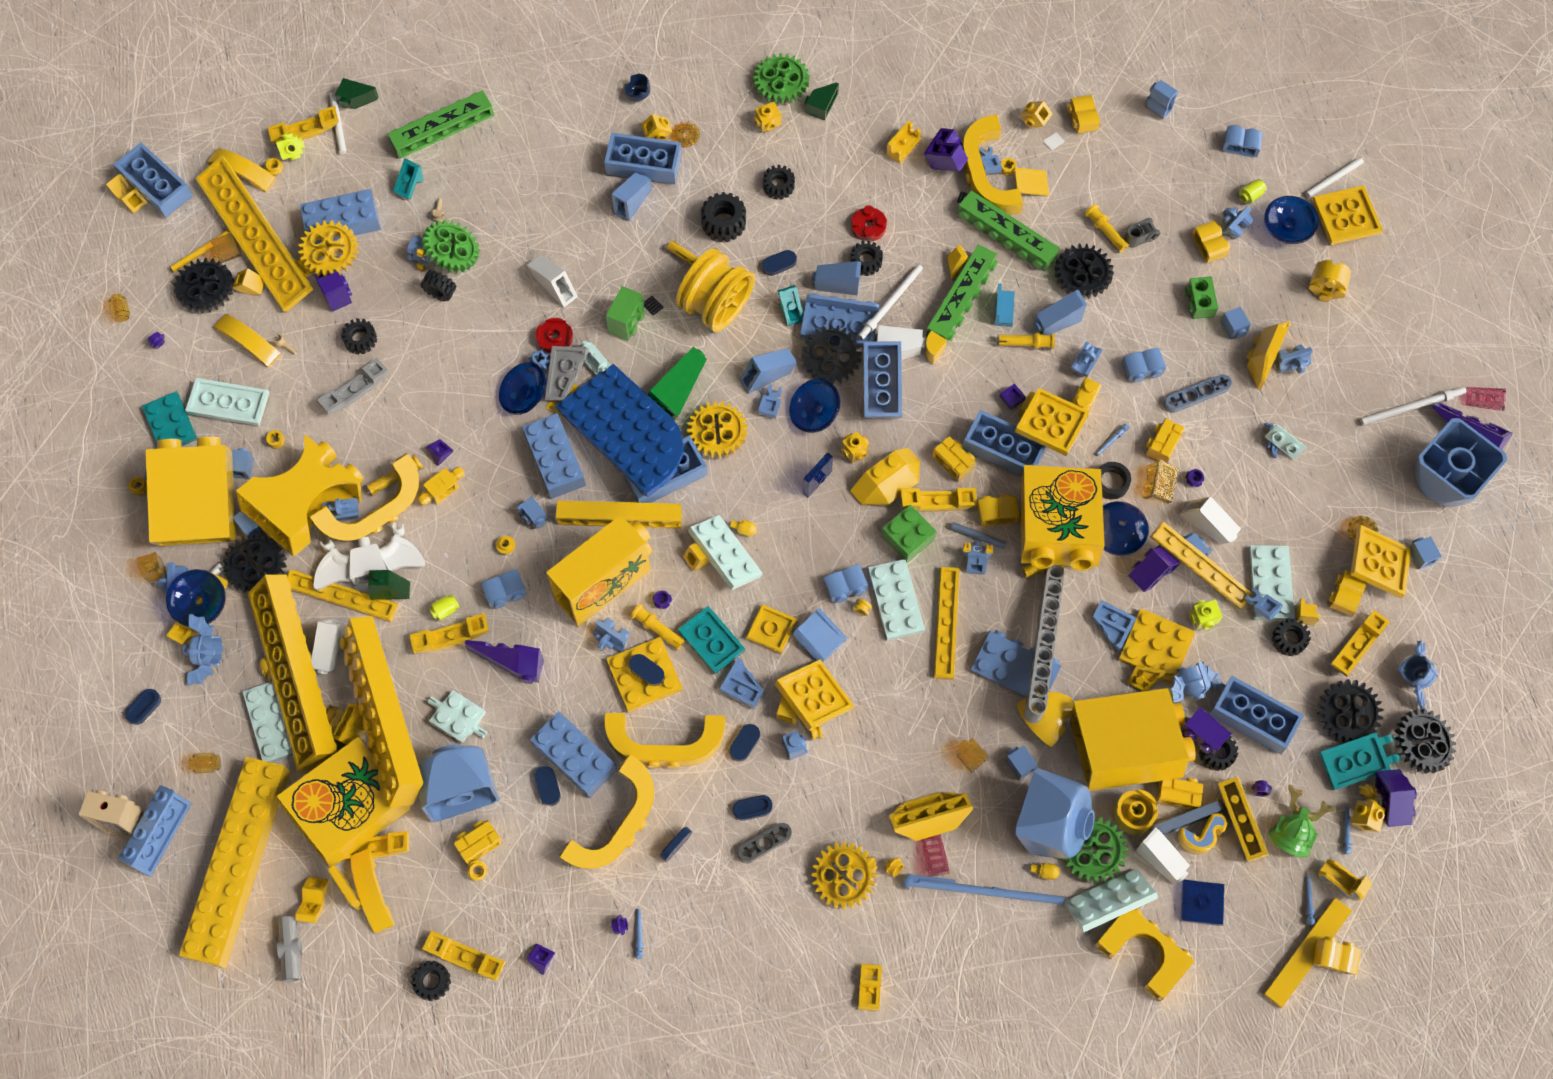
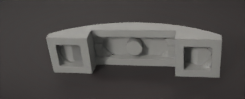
(355, 388)

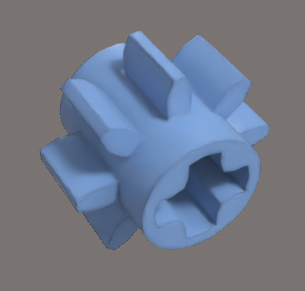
(540, 359)

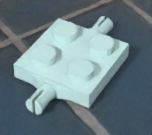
(457, 717)

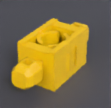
(441, 486)

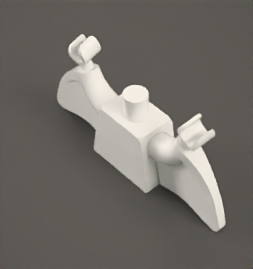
(356, 566)

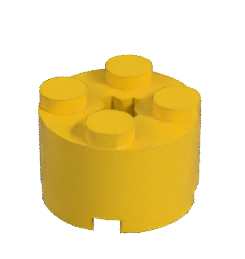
(1329, 280)
(1146, 815)

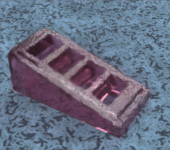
(1493, 392)
(938, 870)

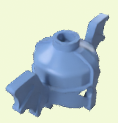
(202, 650)
(1418, 672)
(1194, 682)

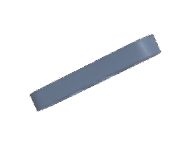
(1197, 393)
(1190, 817)

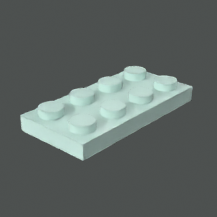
(227, 401)
(725, 552)
(1272, 576)
(896, 599)
(268, 723)
(1110, 900)

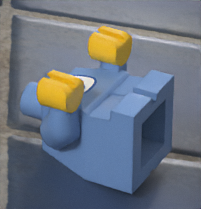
(416, 253)
(977, 557)

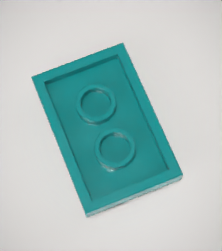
(169, 419)
(711, 640)

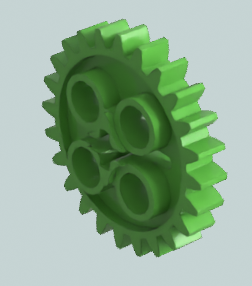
(791, 80)
(462, 246)
(1095, 868)

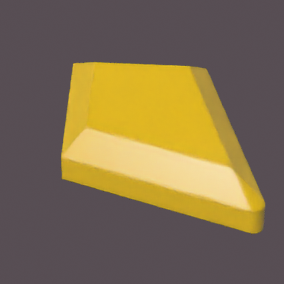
(956, 261)
(1145, 677)

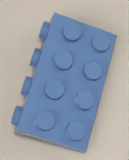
(835, 311)
(1008, 662)
(155, 831)

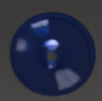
(1293, 212)
(522, 388)
(809, 400)
(1124, 539)
(187, 589)

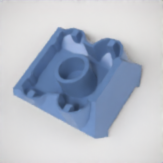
(819, 636)

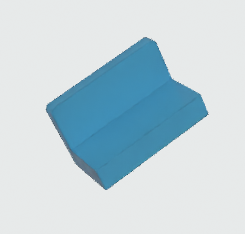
(1004, 307)

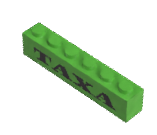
(441, 124)
(1008, 231)
(963, 292)

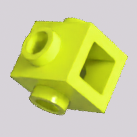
(287, 152)
(1205, 614)

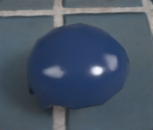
(638, 87)

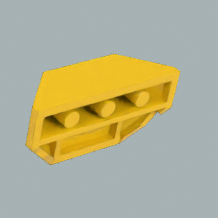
(1265, 351)
(884, 480)
(931, 815)

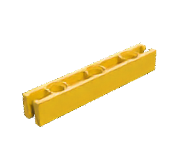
(602, 513)

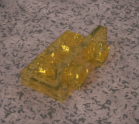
(1160, 481)

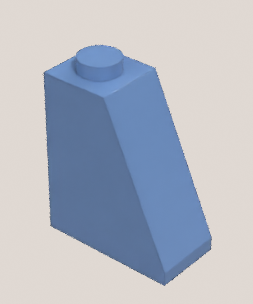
(631, 195)
(838, 277)
(1061, 314)
(767, 369)

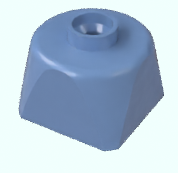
(1457, 464)
(455, 782)
(1055, 816)

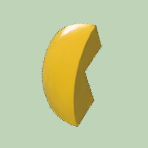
(1051, 725)

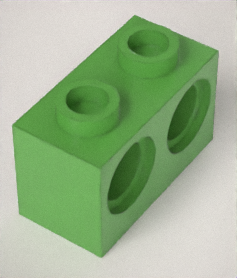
(1205, 297)

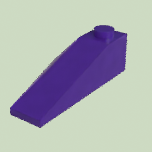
(520, 661)

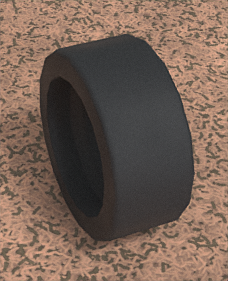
(1123, 472)

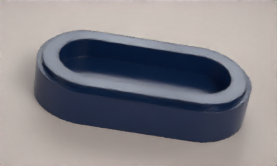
(779, 262)
(646, 670)
(143, 706)
(745, 742)
(547, 786)
(752, 807)
(677, 842)

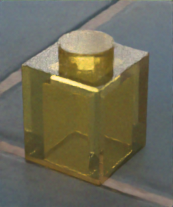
(225, 248)
(151, 567)
(971, 754)

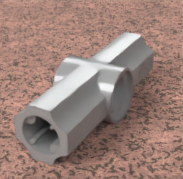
(289, 949)

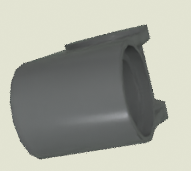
(1143, 232)

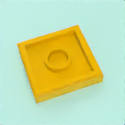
(771, 629)
(345, 887)

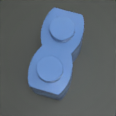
(1161, 98)
(1242, 141)
(1144, 364)
(845, 584)
(504, 589)

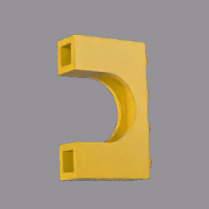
(1173, 959)

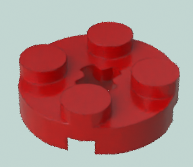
(868, 214)
(548, 328)

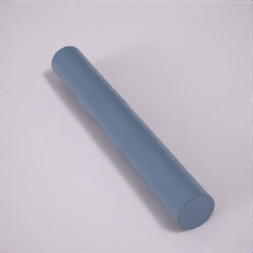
(978, 535)

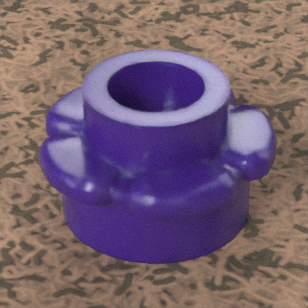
(156, 340)
(1198, 475)
(662, 595)
(1261, 788)
(619, 925)

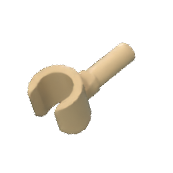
(438, 215)
(282, 343)

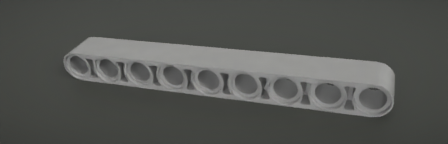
(1042, 649)

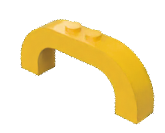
(979, 132)
(373, 521)
(666, 755)
(623, 836)

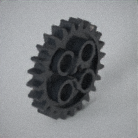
(1099, 265)
(203, 285)
(817, 363)
(240, 574)
(1368, 711)
(1427, 755)

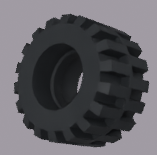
(723, 205)

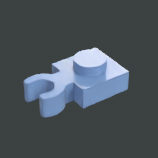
(990, 162)
(770, 404)
(1265, 606)

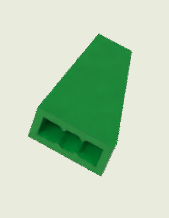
(678, 383)

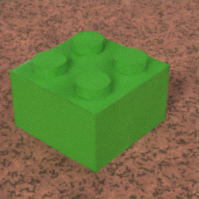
(625, 313)
(908, 533)

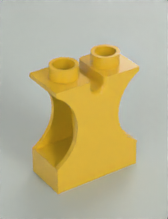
(284, 501)

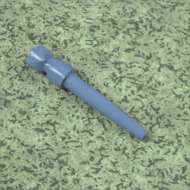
(1118, 434)
(1347, 840)
(1309, 910)
(639, 944)

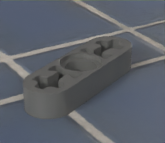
(780, 841)

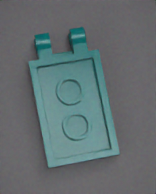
(1357, 760)

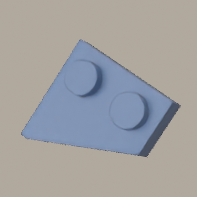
(1113, 623)
(742, 685)

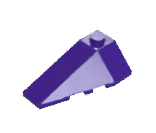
(1492, 432)

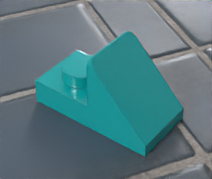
(408, 177)
(790, 305)

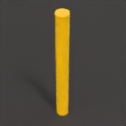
(195, 254)

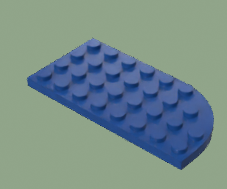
(626, 428)

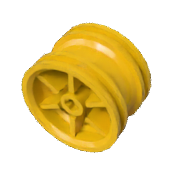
(715, 290)

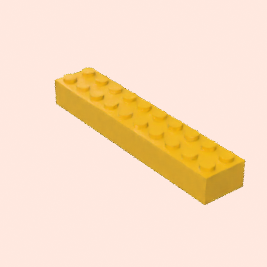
(292, 672)
(381, 712)
(234, 863)

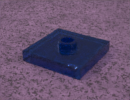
(817, 474)
(1202, 902)

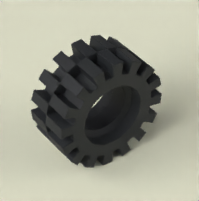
(775, 173)
(870, 249)
(438, 285)
(353, 328)
(1299, 629)
(1221, 763)
(422, 971)

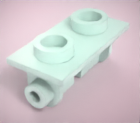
(595, 359)
(1285, 441)

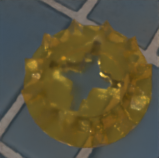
(692, 136)
(1358, 521)

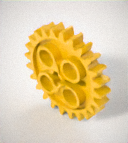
(327, 234)
(735, 428)
(832, 888)

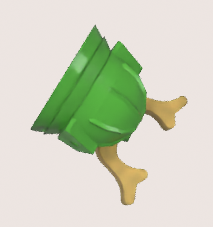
(1296, 832)

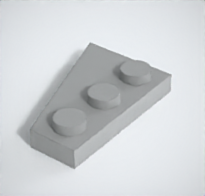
(563, 371)

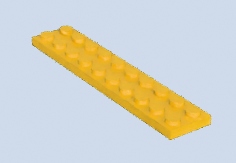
(254, 234)

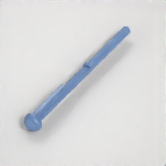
(950, 885)

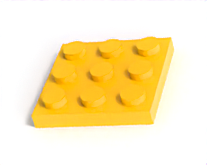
(1347, 215)
(1052, 421)
(1380, 561)
(1157, 644)
(633, 689)
(814, 695)

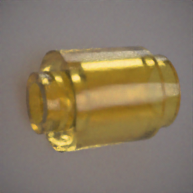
(119, 308)
(204, 762)

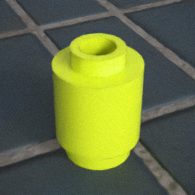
(1252, 191)
(444, 607)

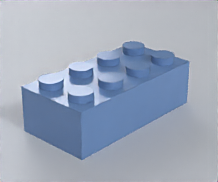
(643, 155)
(153, 180)
(353, 209)
(882, 380)
(1001, 445)
(554, 456)
(689, 470)
(1256, 715)
(573, 754)

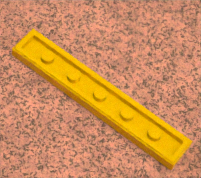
(1200, 565)
(343, 596)
(946, 623)
(1302, 958)

